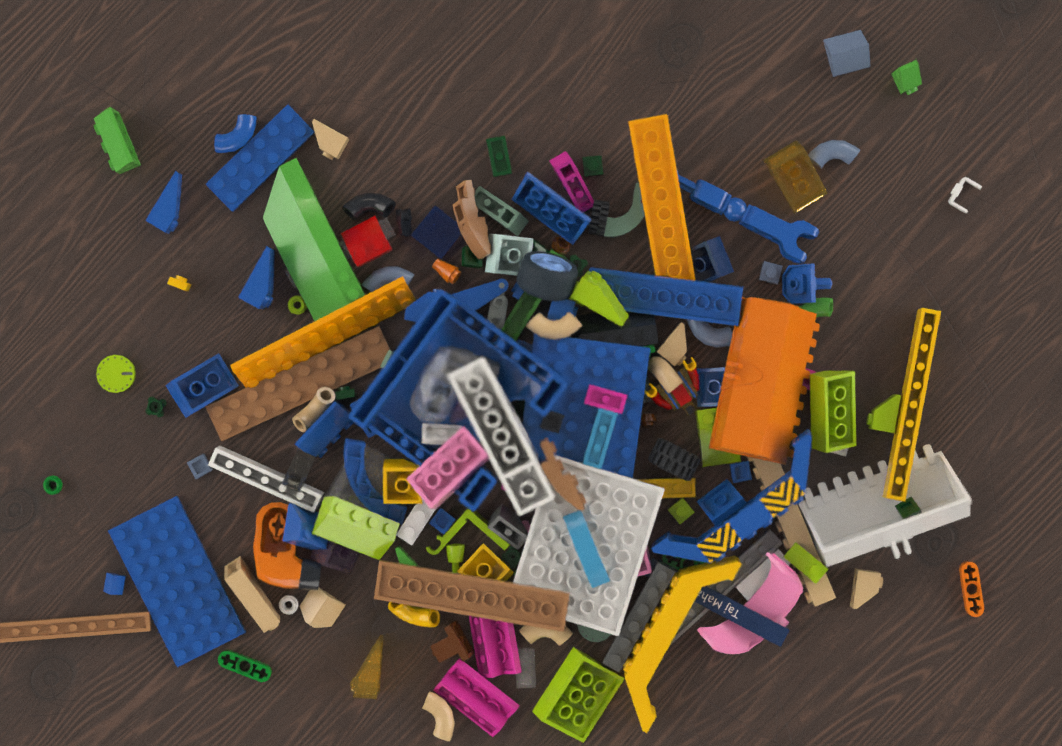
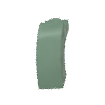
(622, 225)

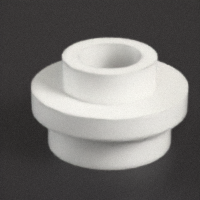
(282, 604)

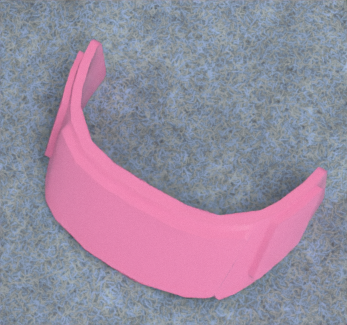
(771, 600)

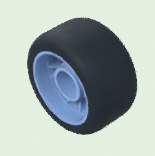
(547, 276)

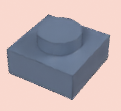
(770, 272)

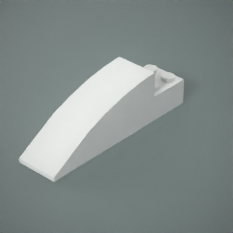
(502, 435)

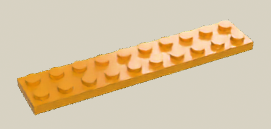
(661, 197)
(324, 333)

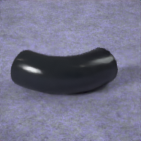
(369, 203)

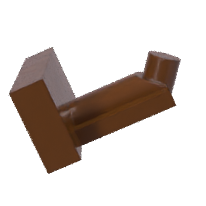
(453, 644)

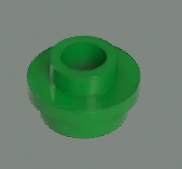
(48, 489)

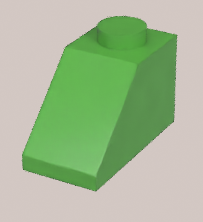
(907, 78)

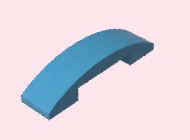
(586, 548)

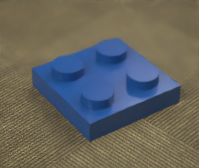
(721, 502)

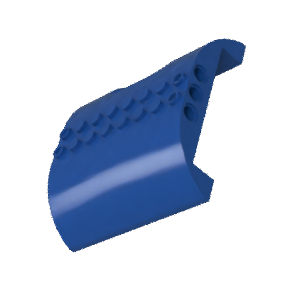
(451, 323)

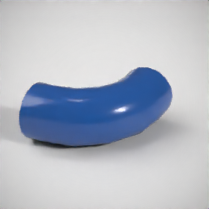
(238, 137)

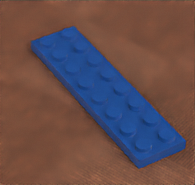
(675, 296)

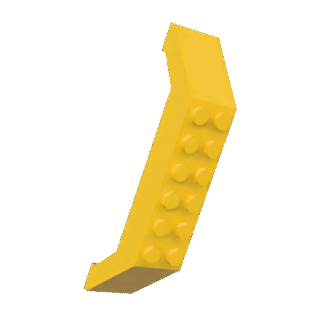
(664, 626)

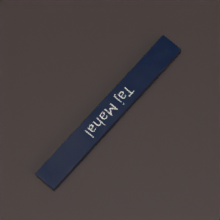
(738, 613)

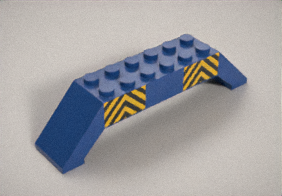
(746, 520)

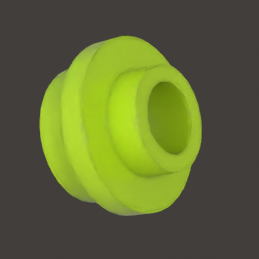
(291, 302)

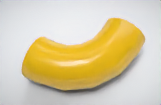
(415, 615)

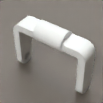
(957, 189)

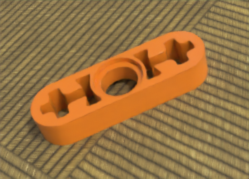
(969, 603)

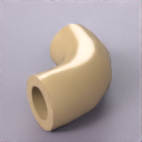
(554, 329)
(664, 373)
(318, 405)
(533, 633)
(443, 716)

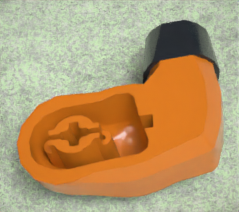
(277, 559)

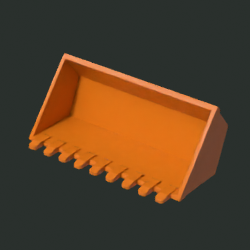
(764, 380)

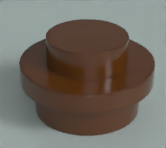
(560, 245)
(647, 420)

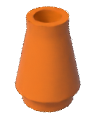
(447, 271)

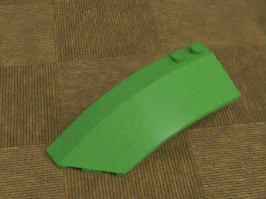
(309, 244)

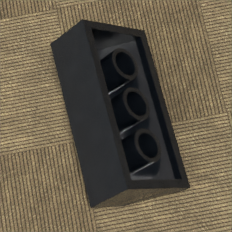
(636, 331)

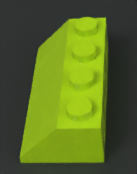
(833, 410)
(355, 527)

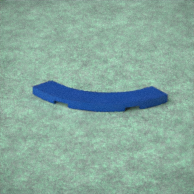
(363, 488)

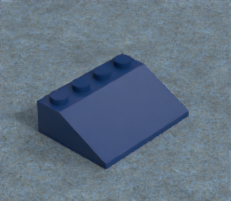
(550, 209)

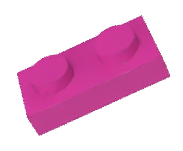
(605, 399)

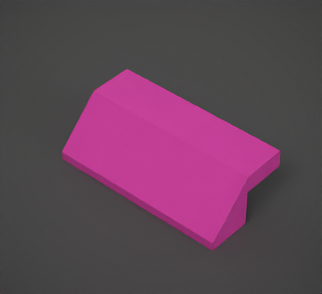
(494, 647)
(476, 697)

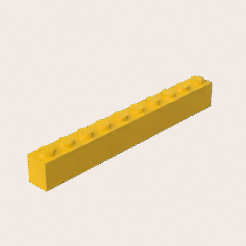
(911, 404)

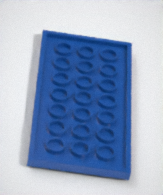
(177, 581)

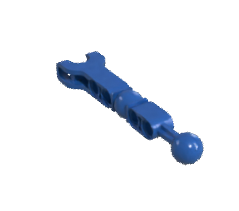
(752, 218)

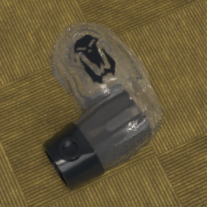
(434, 392)

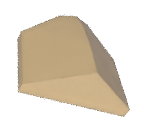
(320, 608)

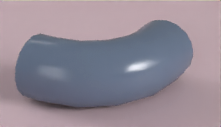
(833, 150)
(386, 275)
(709, 335)

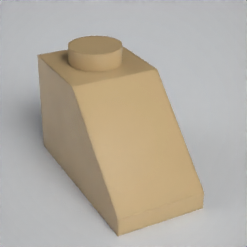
(329, 140)
(674, 347)
(865, 586)

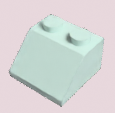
(507, 253)

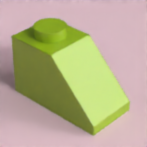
(884, 415)
(805, 562)

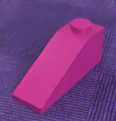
(572, 181)

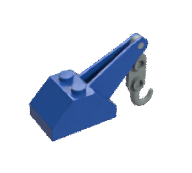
(473, 297)

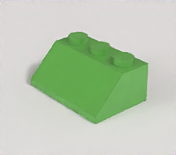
(116, 141)

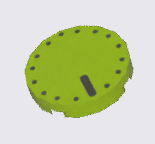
(116, 373)

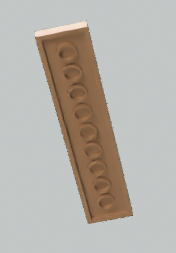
(299, 384)
(472, 595)

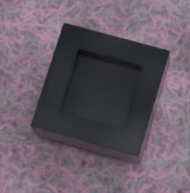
(552, 421)

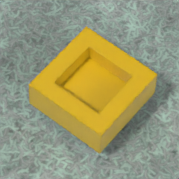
(179, 282)

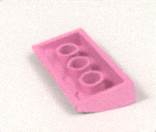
(448, 468)

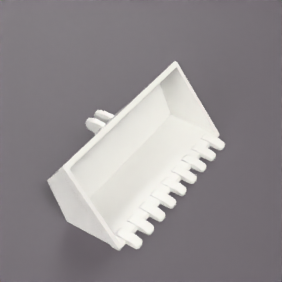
(860, 520)

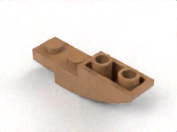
(471, 226)
(563, 482)

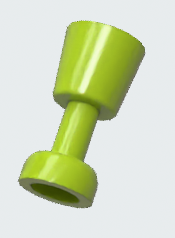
(455, 555)

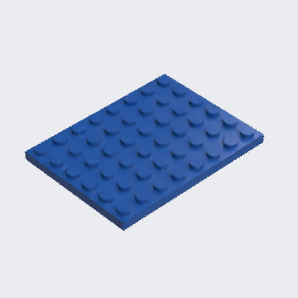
(602, 365)

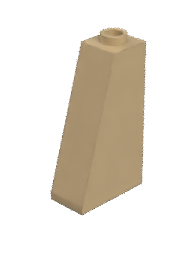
(251, 594)

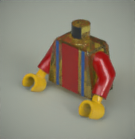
(682, 394)

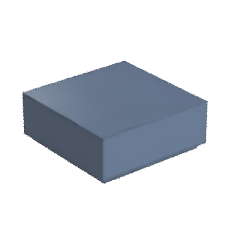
(199, 466)

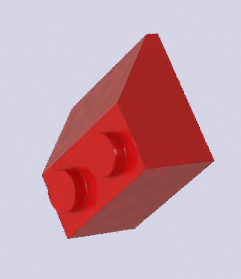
(366, 241)

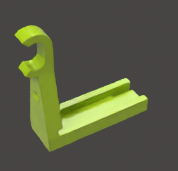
(478, 520)

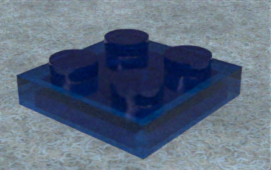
(437, 232)

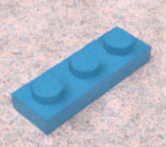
(599, 438)

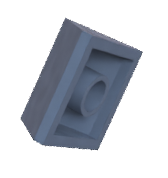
(847, 53)

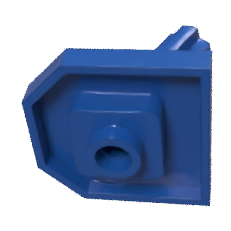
(800, 284)

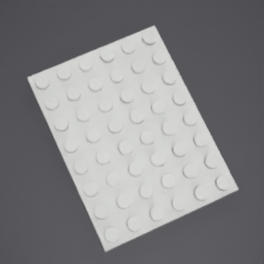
(620, 522)

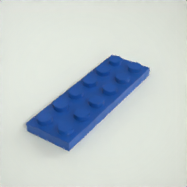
(260, 158)

